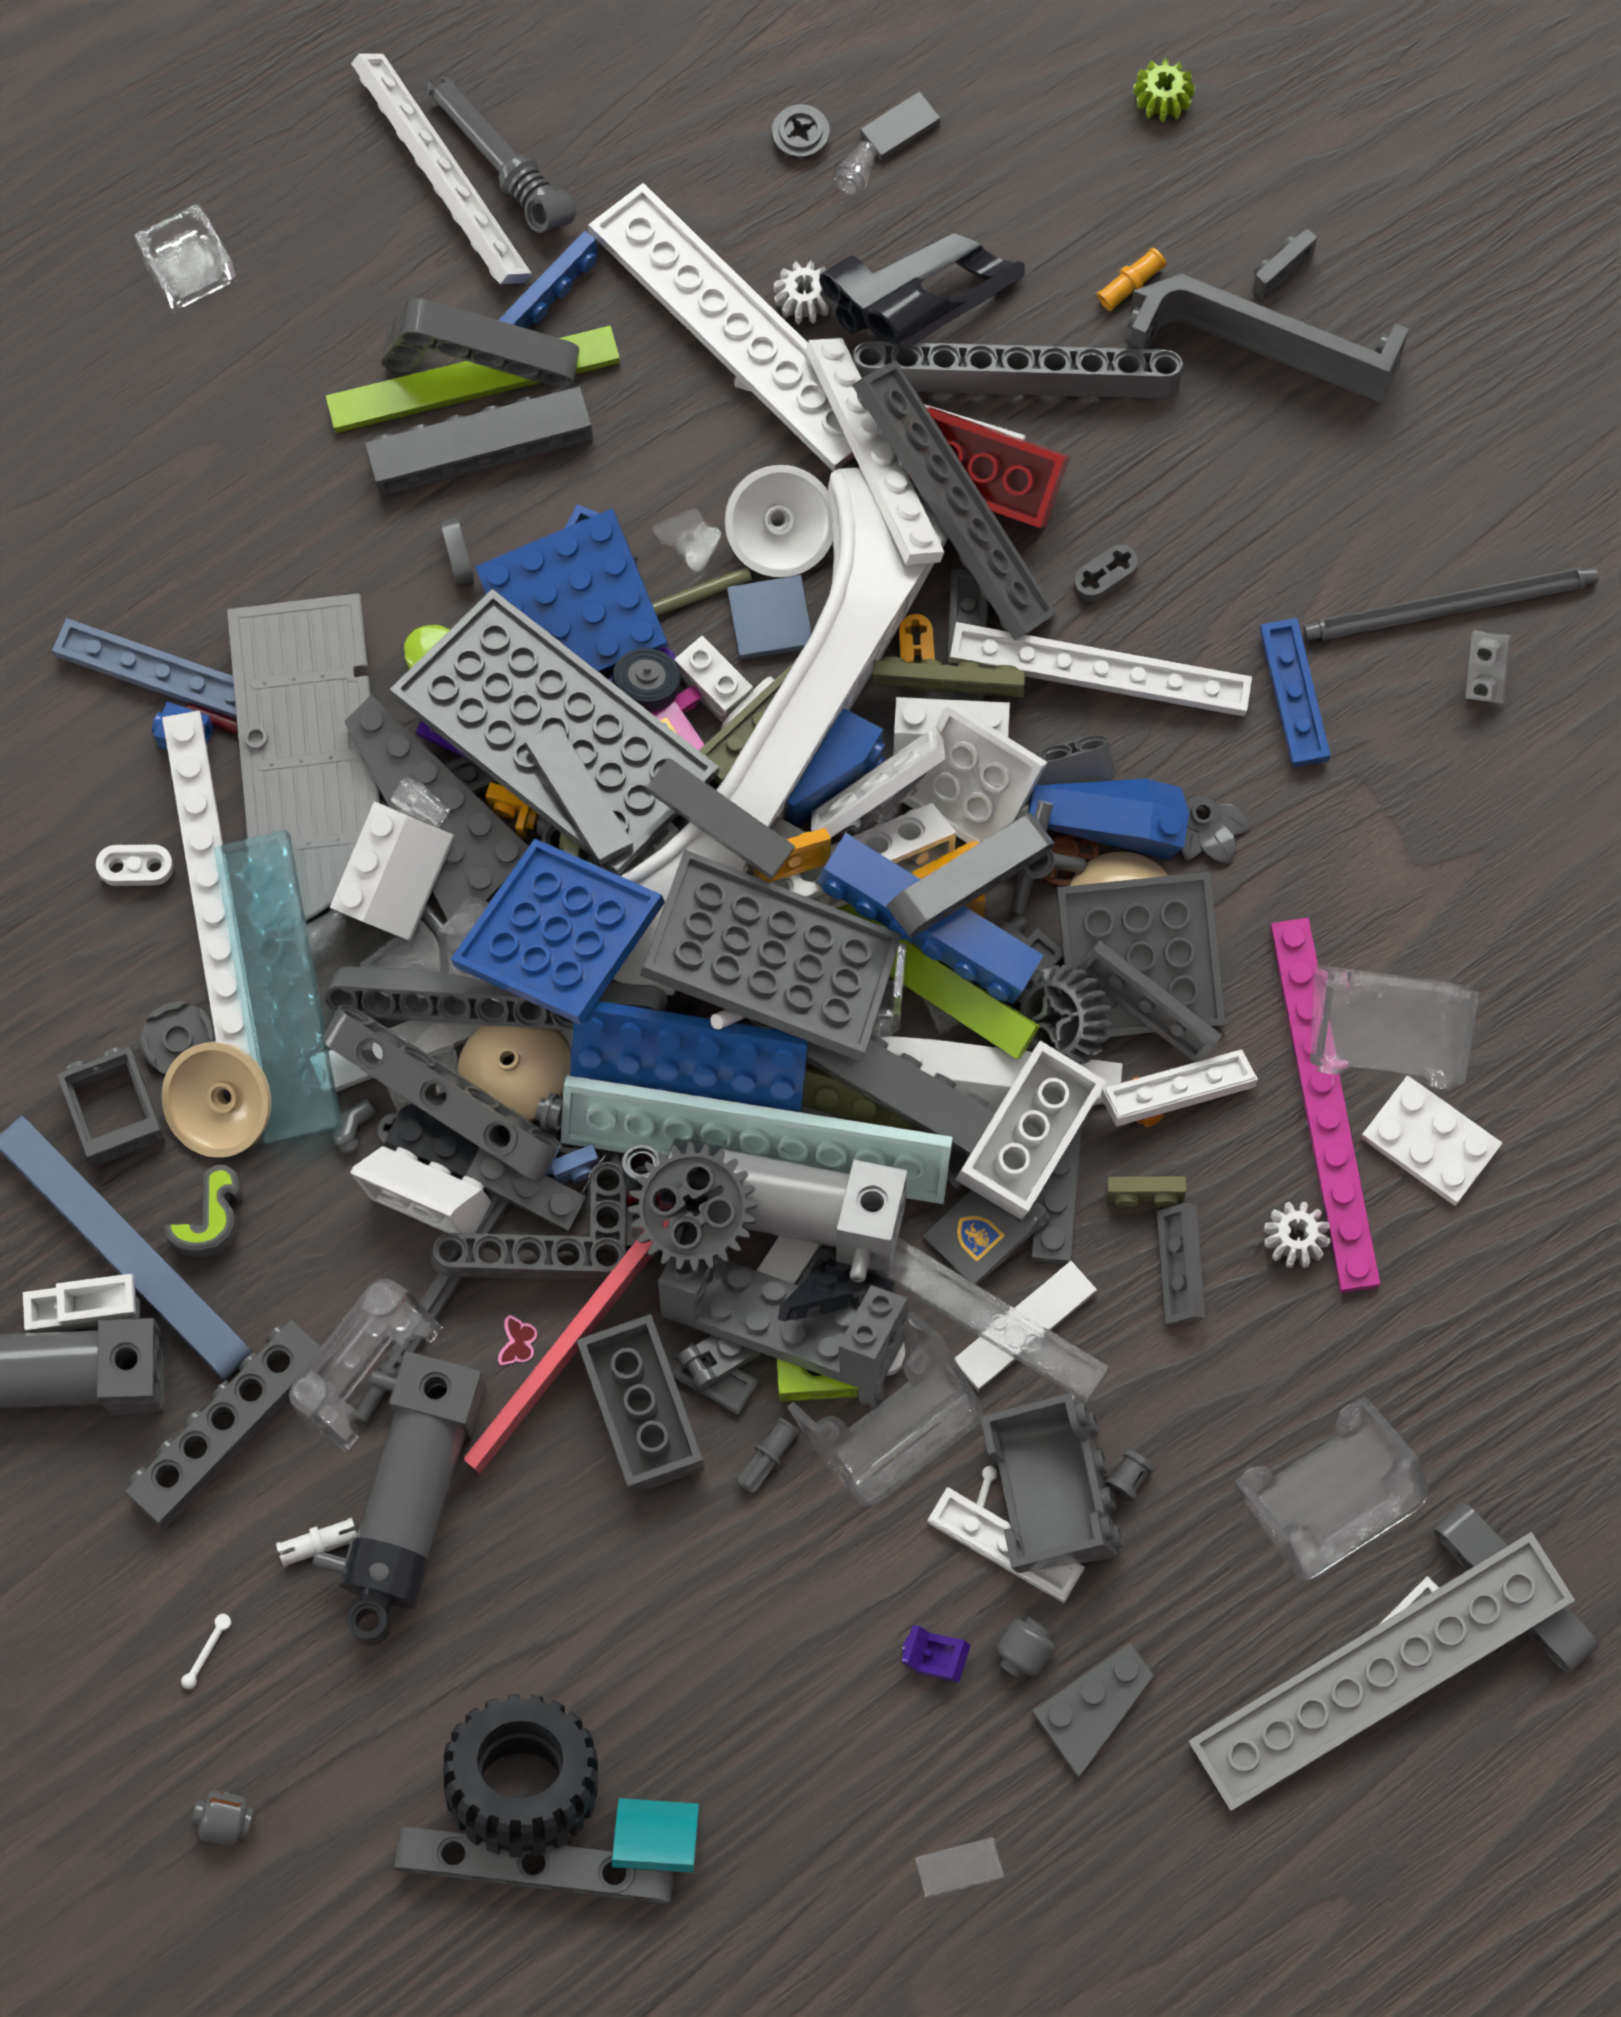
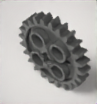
(674, 1176)

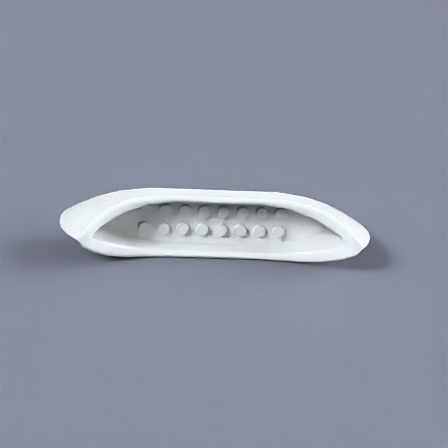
(860, 618)

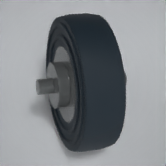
(648, 678)

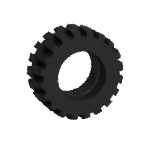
(520, 1728)

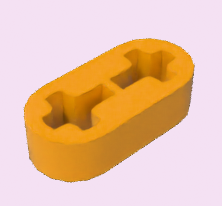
(926, 646)

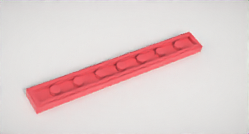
(559, 1355)

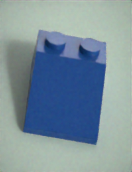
(844, 756)

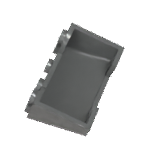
(1053, 1484)

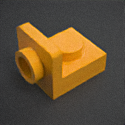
(507, 805)

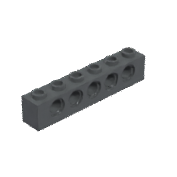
(223, 1446)

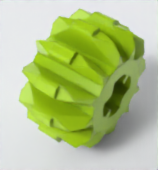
(1151, 91)

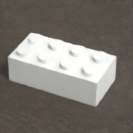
(1030, 1130)

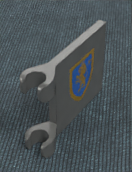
(981, 1235)

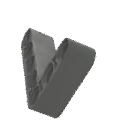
(479, 340)
(546, 1247)

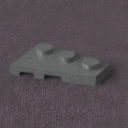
(1093, 1706)

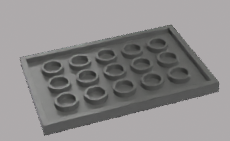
(771, 955)

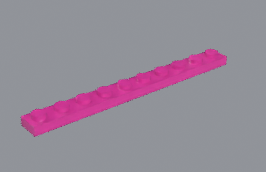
(1325, 1115)

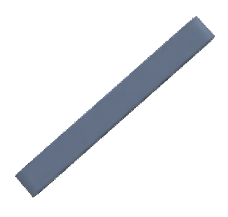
(123, 1248)

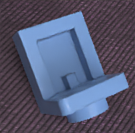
(574, 1166)

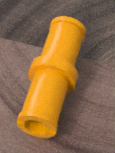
(1131, 279)

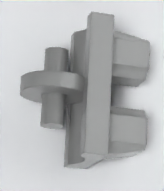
(1488, 667)

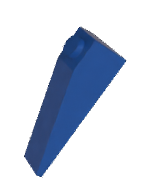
(1119, 813)

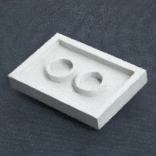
(1431, 1140)

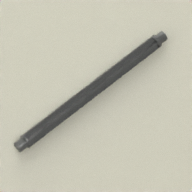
(1450, 603)

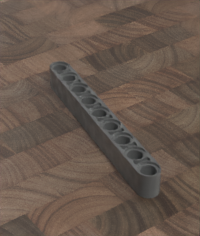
(1028, 369)
(475, 993)

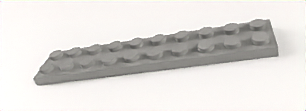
(1381, 1671)

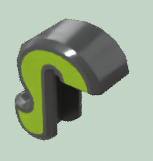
(219, 1221)

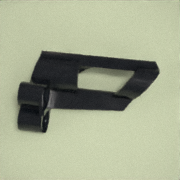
(894, 300)

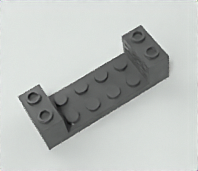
(744, 1307)

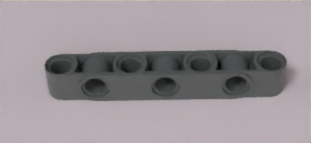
(466, 1106)
(565, 1870)

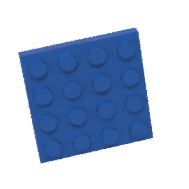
(581, 590)
(557, 931)

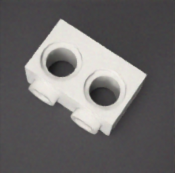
(714, 677)

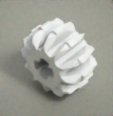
(801, 304)
(1312, 1240)

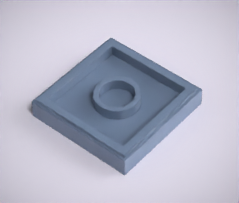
(769, 617)

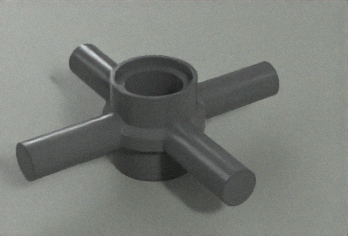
(1042, 866)

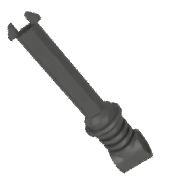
(518, 175)

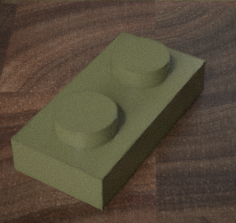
(1162, 1190)

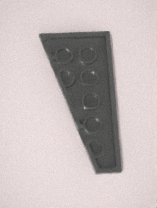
(482, 845)

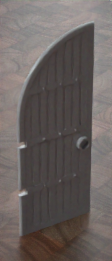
(295, 751)

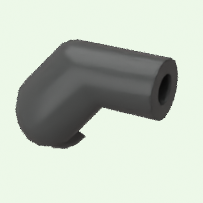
(350, 1120)

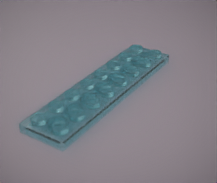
(278, 984)

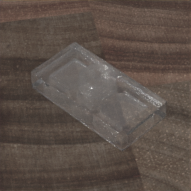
(959, 1867)

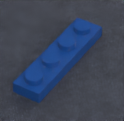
(553, 282)
(1294, 692)

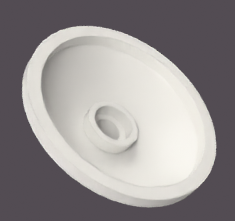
(802, 535)

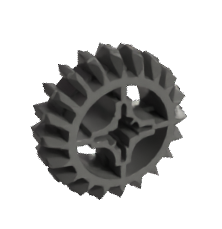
(1070, 992)

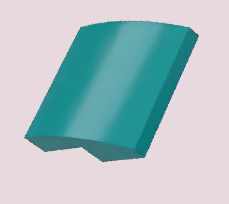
(655, 1835)

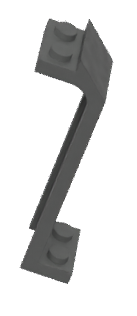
(1266, 333)

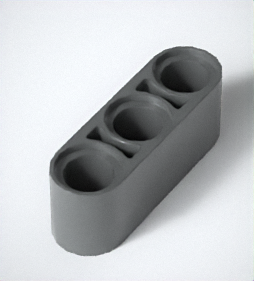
(1077, 761)

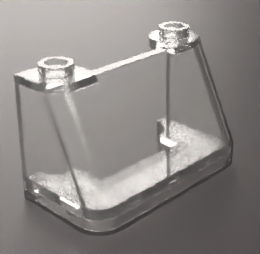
(1391, 1024)
(378, 1317)
(1337, 1492)

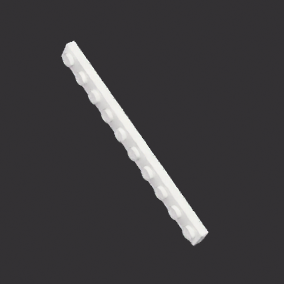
(200, 835)

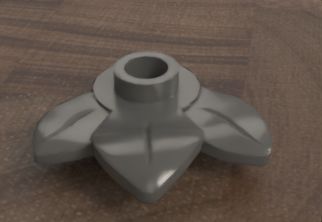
(1216, 832)

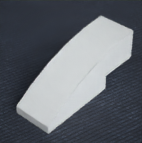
(79, 1304)

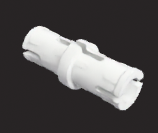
(317, 1540)

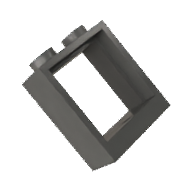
(122, 1140)

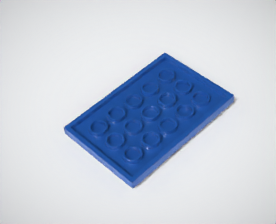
(690, 1056)

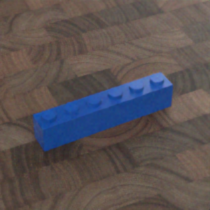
(961, 940)

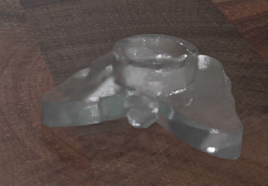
(678, 532)

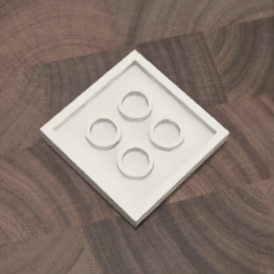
(980, 780)

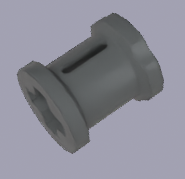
(1130, 1475)

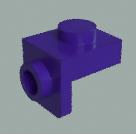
(935, 1654)

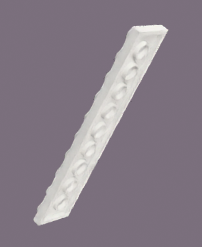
(723, 316)

